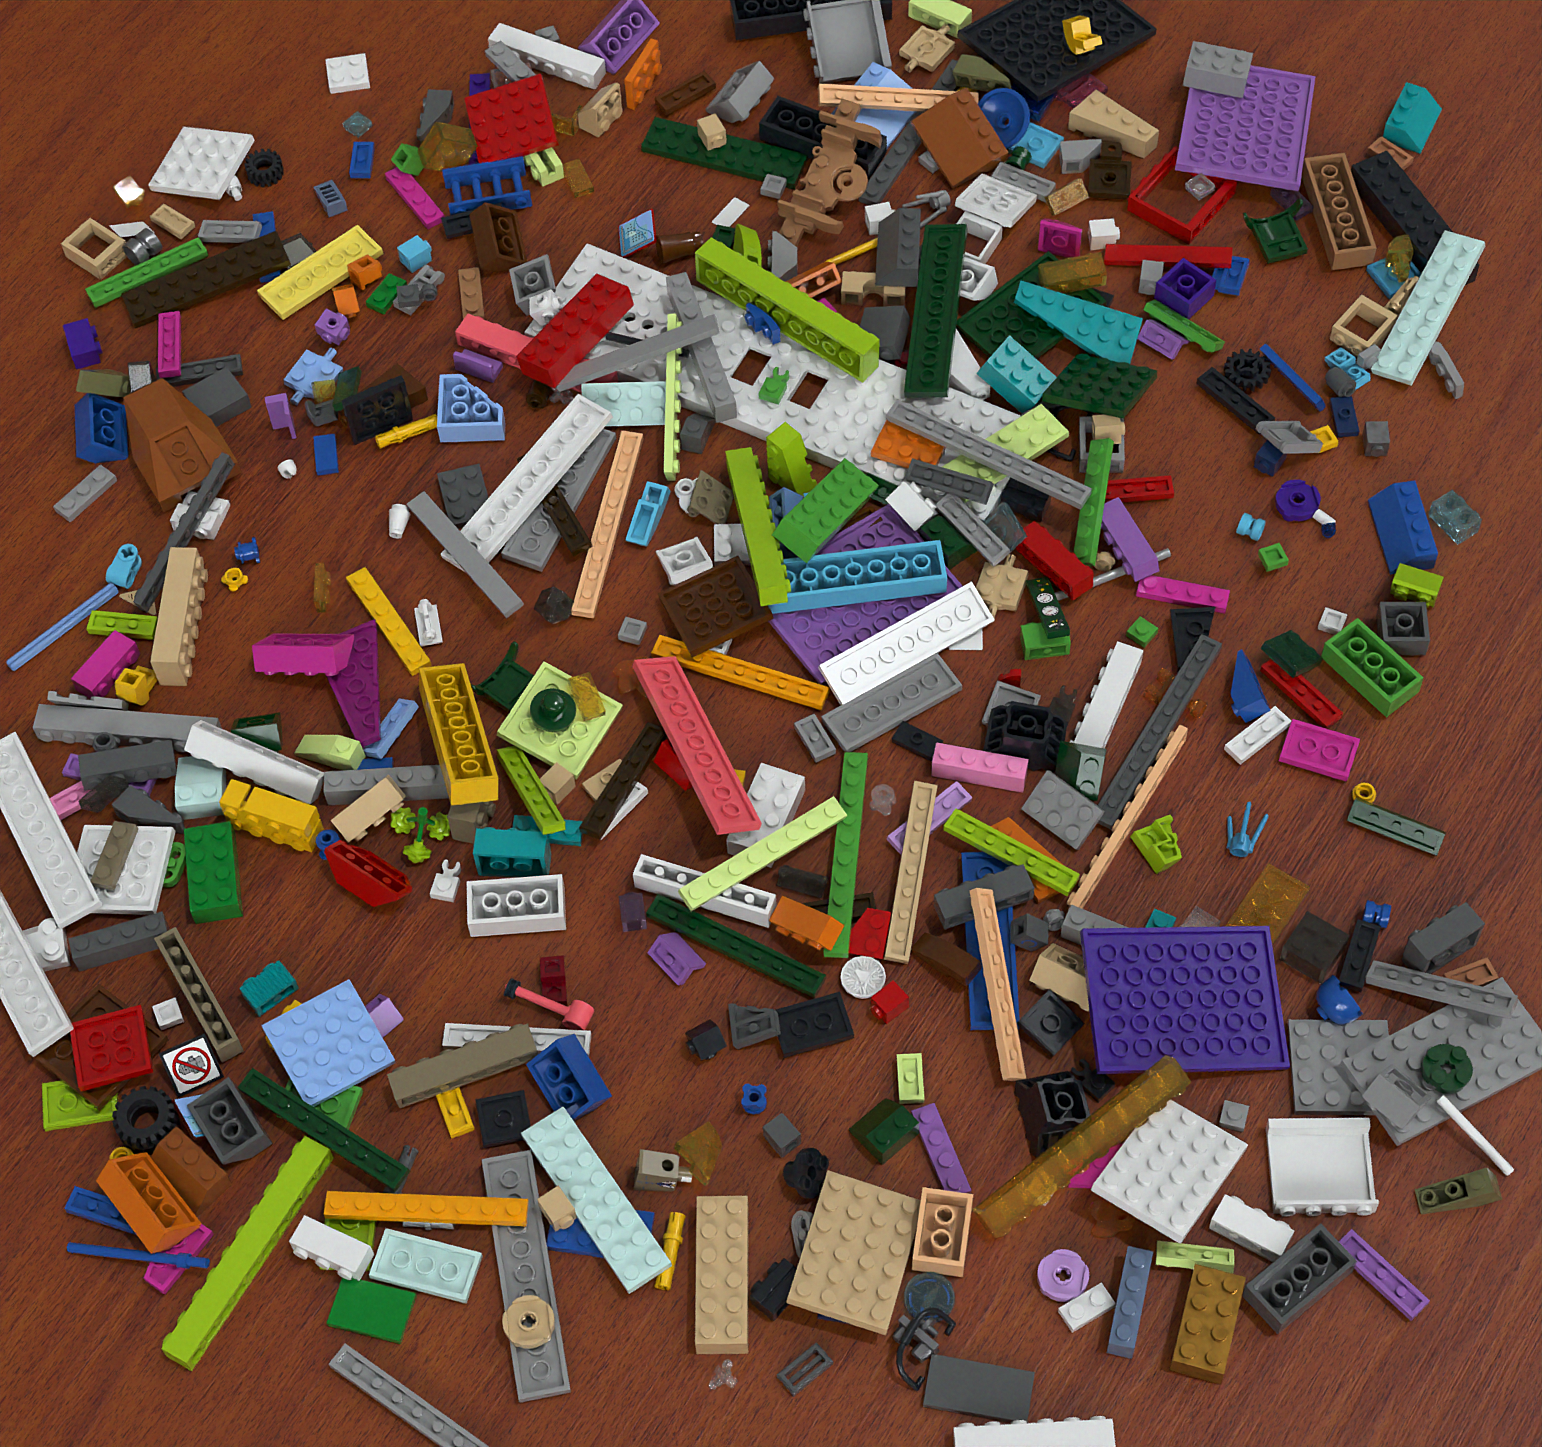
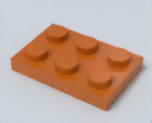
(642, 74)
(901, 445)

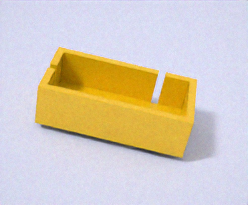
(271, 816)

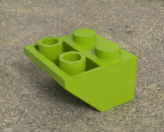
(1416, 585)

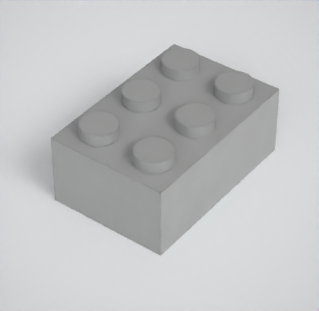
(1217, 69)

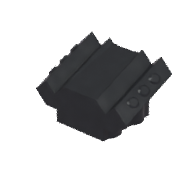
(1026, 733)
(1050, 1108)

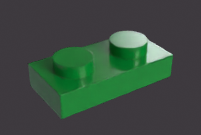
(385, 294)

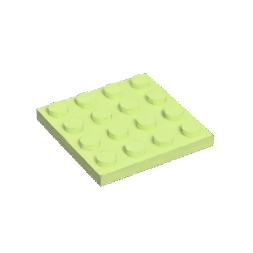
(568, 748)

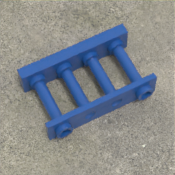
(487, 172)

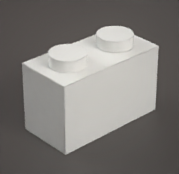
(912, 505)

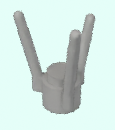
(936, 199)

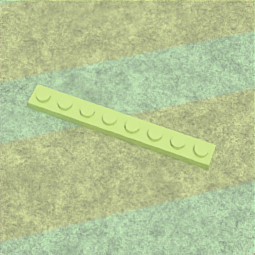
(672, 406)
(762, 853)

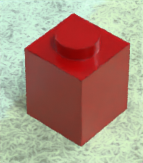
(889, 1002)

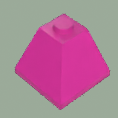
(1059, 238)

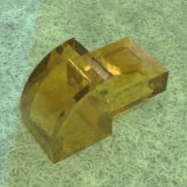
(1399, 256)

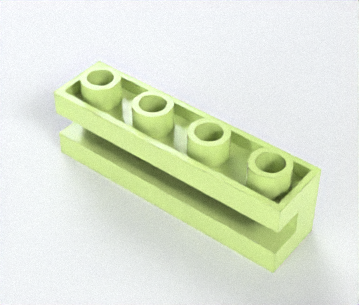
(545, 166)

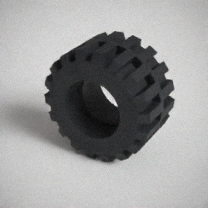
(136, 1105)

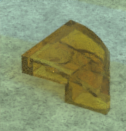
(701, 1151)

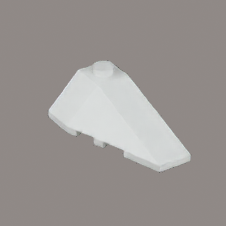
(977, 279)

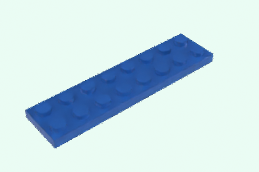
(974, 867)

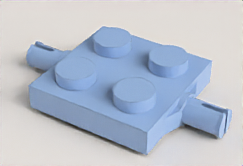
(311, 369)

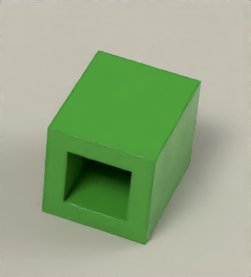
(408, 159)

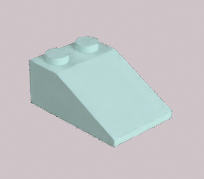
(198, 788)

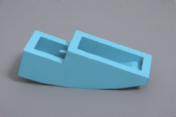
(648, 513)

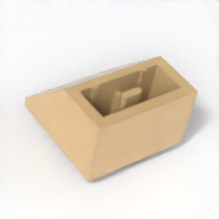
(601, 110)

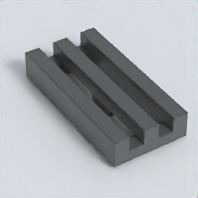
(788, 1383)

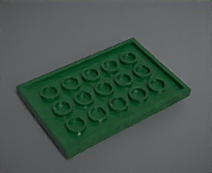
(998, 316)

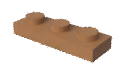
(471, 292)

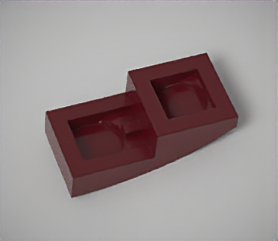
(554, 979)

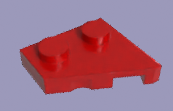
(870, 934)

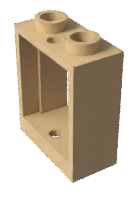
(100, 265)
(1370, 312)

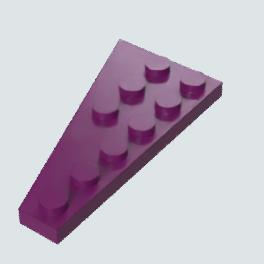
(358, 685)

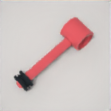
(575, 1016)

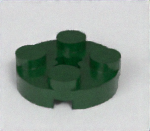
(1453, 1056)

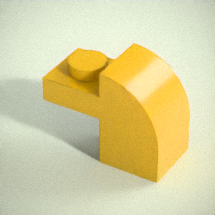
(1079, 35)
(135, 685)

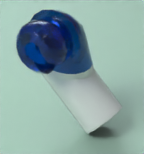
(1328, 523)

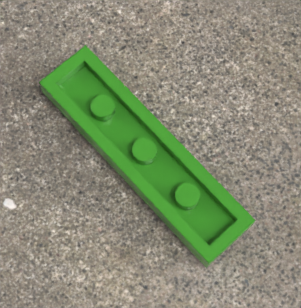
(1188, 328)

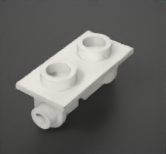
(428, 623)

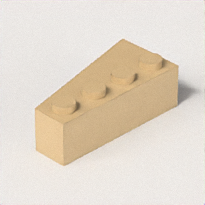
(1111, 122)

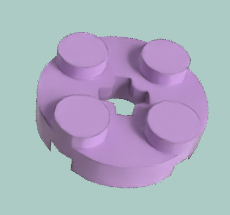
(1062, 1290)

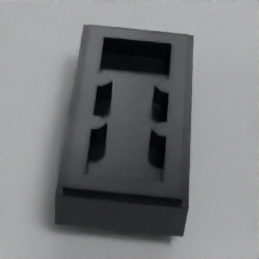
(916, 740)

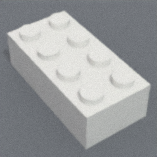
(775, 799)
(516, 905)

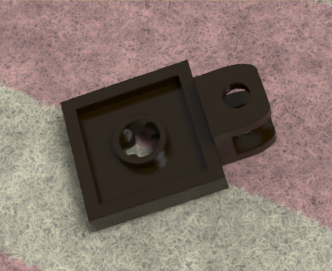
(1110, 166)

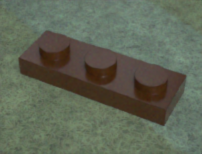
(685, 93)

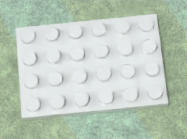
(1170, 1169)

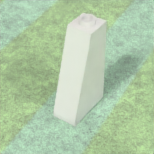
(964, 371)

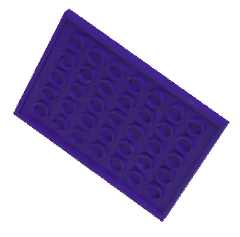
(1184, 995)

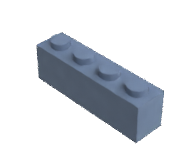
(1129, 1302)

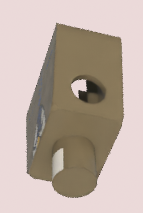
(659, 1171)

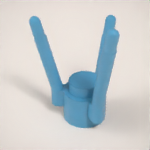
(1240, 844)

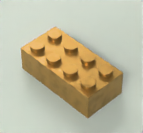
(1207, 1323)

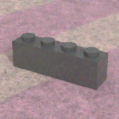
(131, 763)
(1008, 887)
(117, 941)

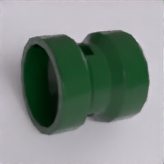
(1019, 158)

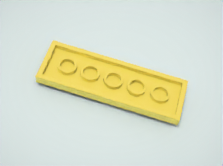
(317, 272)

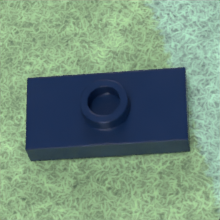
(1344, 416)

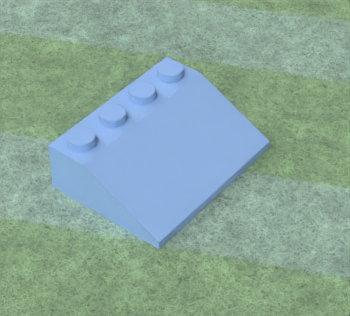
(887, 121)

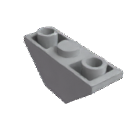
(784, 257)

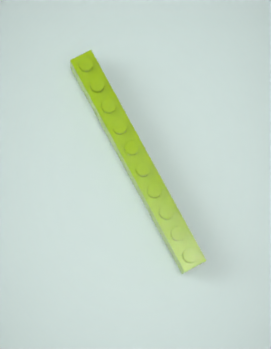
(757, 527)
(247, 1253)

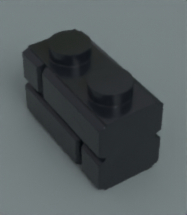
(1026, 500)
(772, 1293)

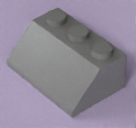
(741, 93)

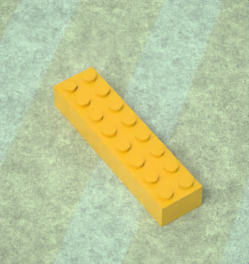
(458, 734)

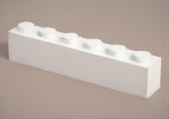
(551, 56)
(1108, 696)
(255, 762)
(738, 901)
(1044, 1433)

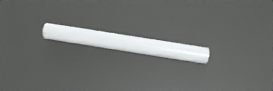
(1472, 1132)

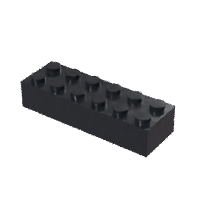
(800, 128)

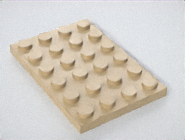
(855, 1252)

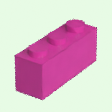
(105, 665)

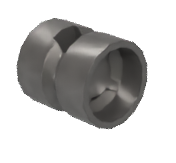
(142, 247)

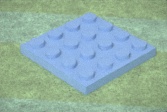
(328, 1044)

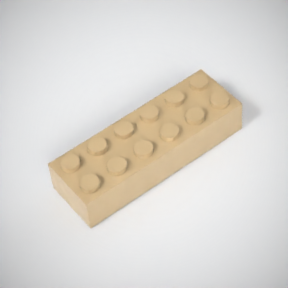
(179, 617)
(722, 1275)

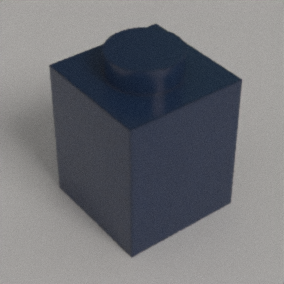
(1269, 459)

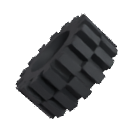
(266, 176)

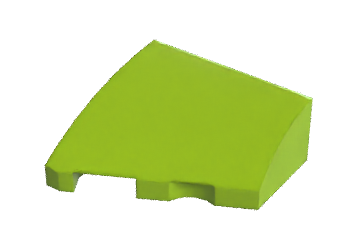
(1158, 844)

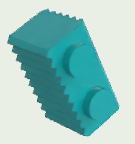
(268, 987)

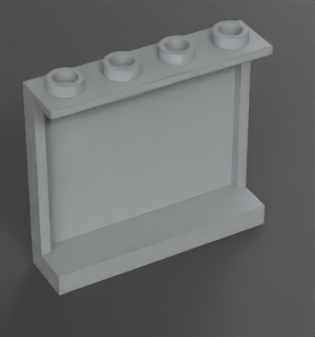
(846, 38)

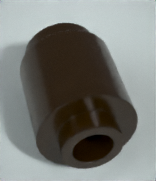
(538, 394)

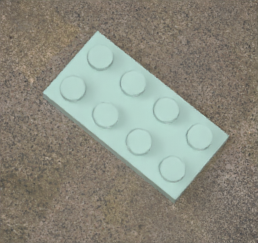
(629, 401)
(425, 1265)

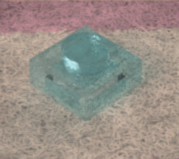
(357, 124)

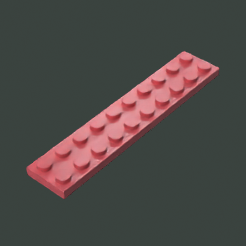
(696, 745)

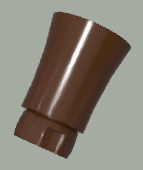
(677, 245)

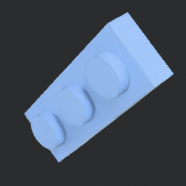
(391, 727)

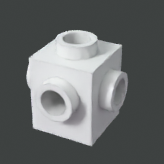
(545, 306)

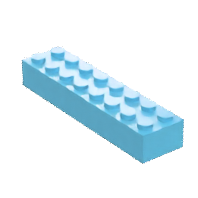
(864, 576)

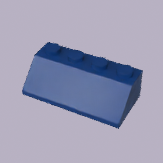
(1403, 527)

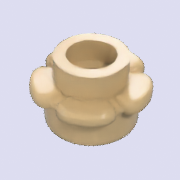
(1104, 561)

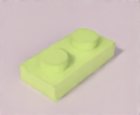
(910, 1078)

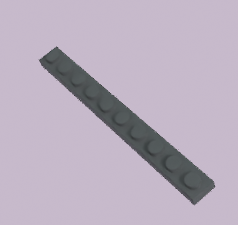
(902, 150)
(1158, 729)

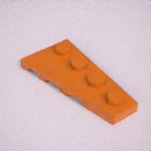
(1010, 828)

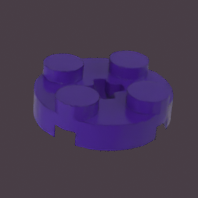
(1297, 511)

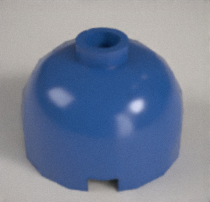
(1336, 1002)

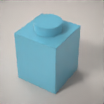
(414, 253)

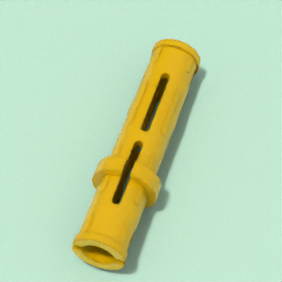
(401, 433)
(672, 1240)

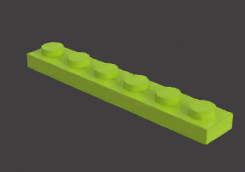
(531, 790)
(1011, 851)

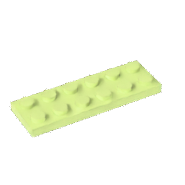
(1025, 436)

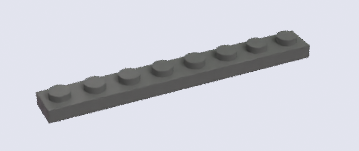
(187, 526)

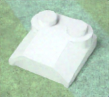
(684, 560)
(49, 944)

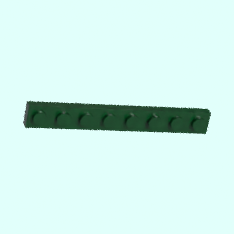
(736, 946)
(324, 1129)

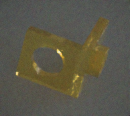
(565, 124)

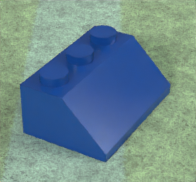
(100, 429)
(569, 1077)

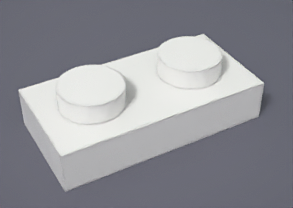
(1086, 1307)

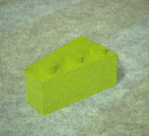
(787, 460)

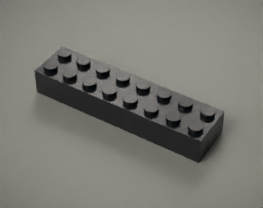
(777, 17)
(1401, 206)

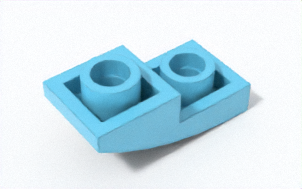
(1347, 362)

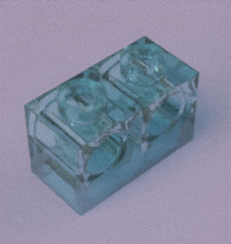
(1452, 519)

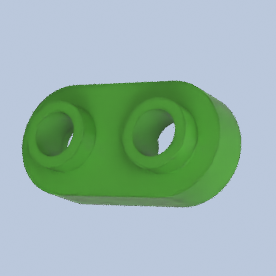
(175, 866)

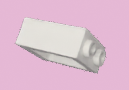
(983, 229)

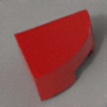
(1012, 678)

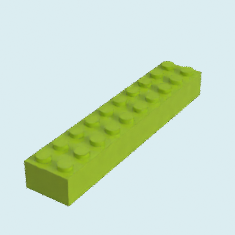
(794, 311)

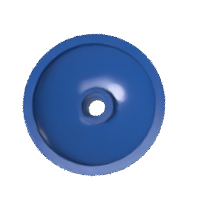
(1004, 104)

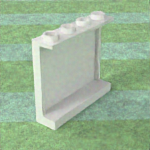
(1320, 1166)

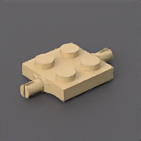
(927, 48)
(1002, 585)

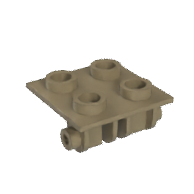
(710, 499)

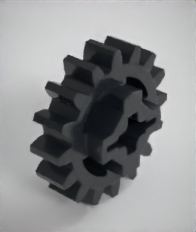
(1247, 369)

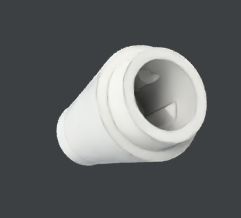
(398, 519)

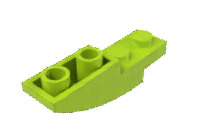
(747, 244)

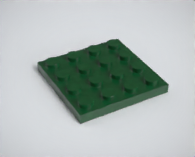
(1100, 385)

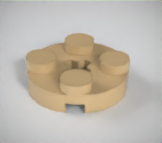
(539, 1332)

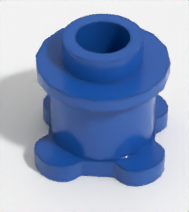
(247, 551)
(325, 839)
(754, 1093)

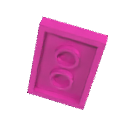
(1319, 750)

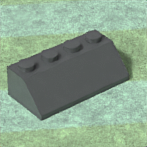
(898, 248)

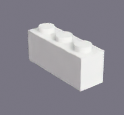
(1251, 1228)
(331, 1249)

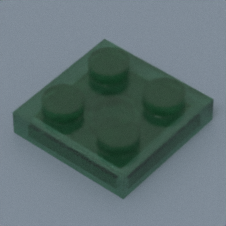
(1292, 653)

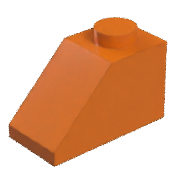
(346, 300)

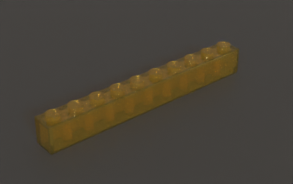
(1081, 1146)

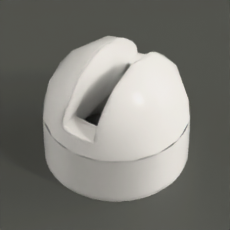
(287, 468)

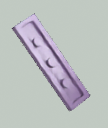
(944, 805)

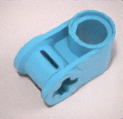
(124, 566)

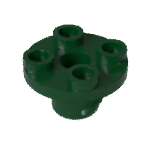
(552, 710)

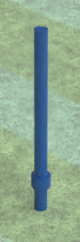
(182, 1260)

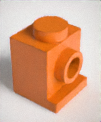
(364, 271)

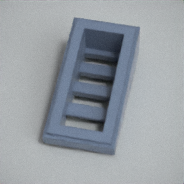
(335, 207)

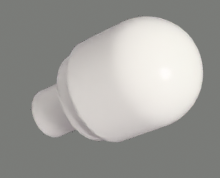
(234, 188)

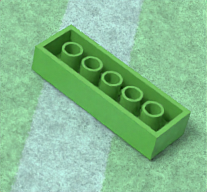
(825, 510)

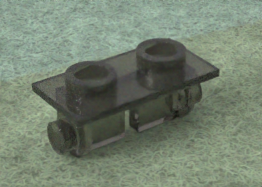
(801, 881)

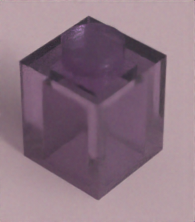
(632, 911)

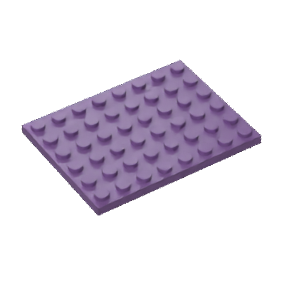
(1252, 136)
(829, 631)

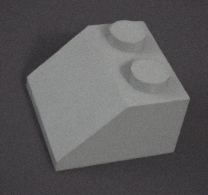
(530, 280)
(1396, 1097)

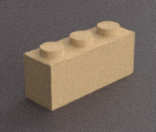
(369, 809)

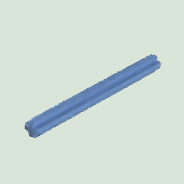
(61, 627)

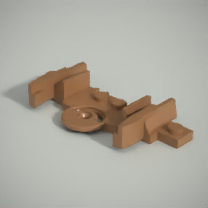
(836, 157)

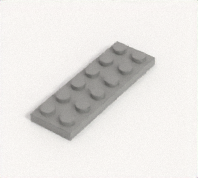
(891, 703)

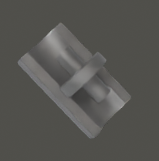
(926, 1345)

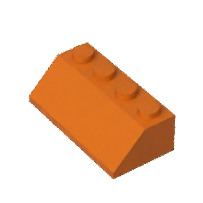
(147, 1201)

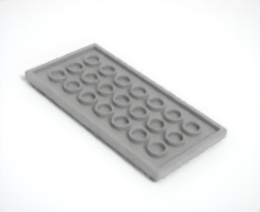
(1498, 1048)

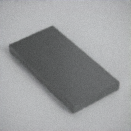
(978, 1389)

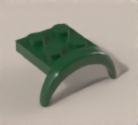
(1278, 234)
(506, 682)

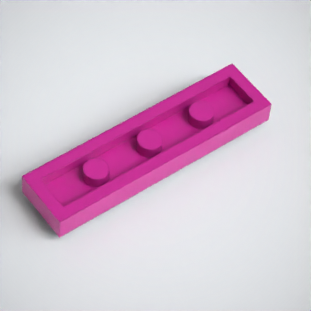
(415, 197)
(169, 344)
(1183, 593)

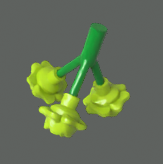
(404, 820)

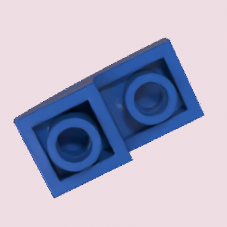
(762, 322)

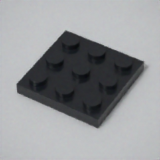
(377, 409)

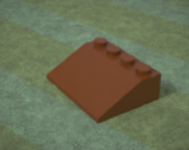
(960, 138)

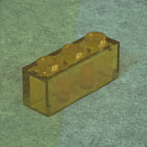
(1073, 273)

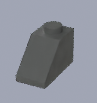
(696, 432)

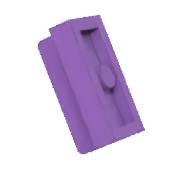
(1161, 338)
(477, 365)
(280, 412)
(675, 957)
(383, 1014)

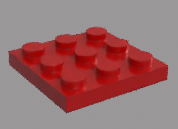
(111, 1048)

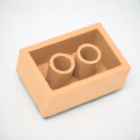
(942, 1232)

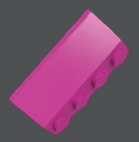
(302, 653)

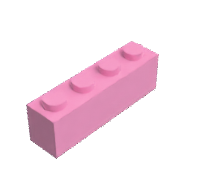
(979, 767)

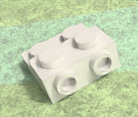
(212, 520)

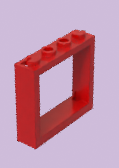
(1167, 223)

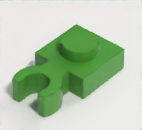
(774, 389)

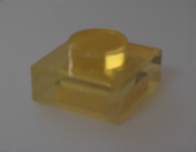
(323, 390)

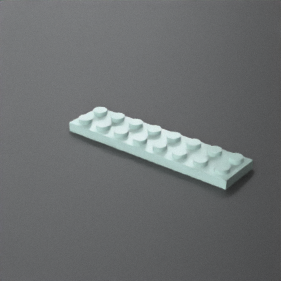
(1428, 307)
(596, 1200)

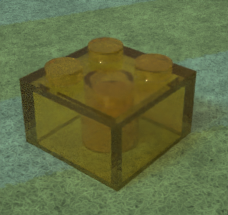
(447, 147)

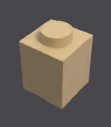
(711, 131)
(1107, 427)
(558, 782)
(557, 1209)

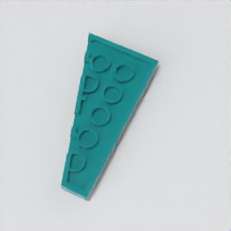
(1087, 324)

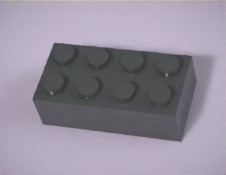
(1299, 1278)

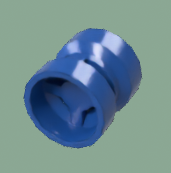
(1382, 913)

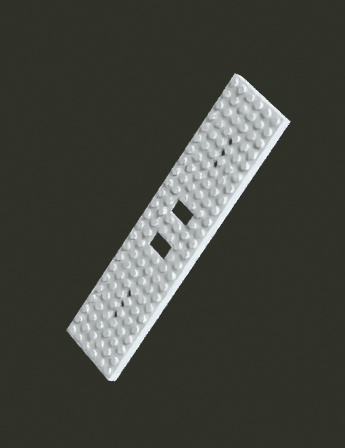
(842, 418)

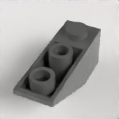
(437, 108)
(137, 808)

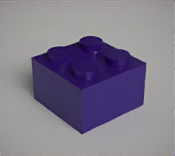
(1185, 288)

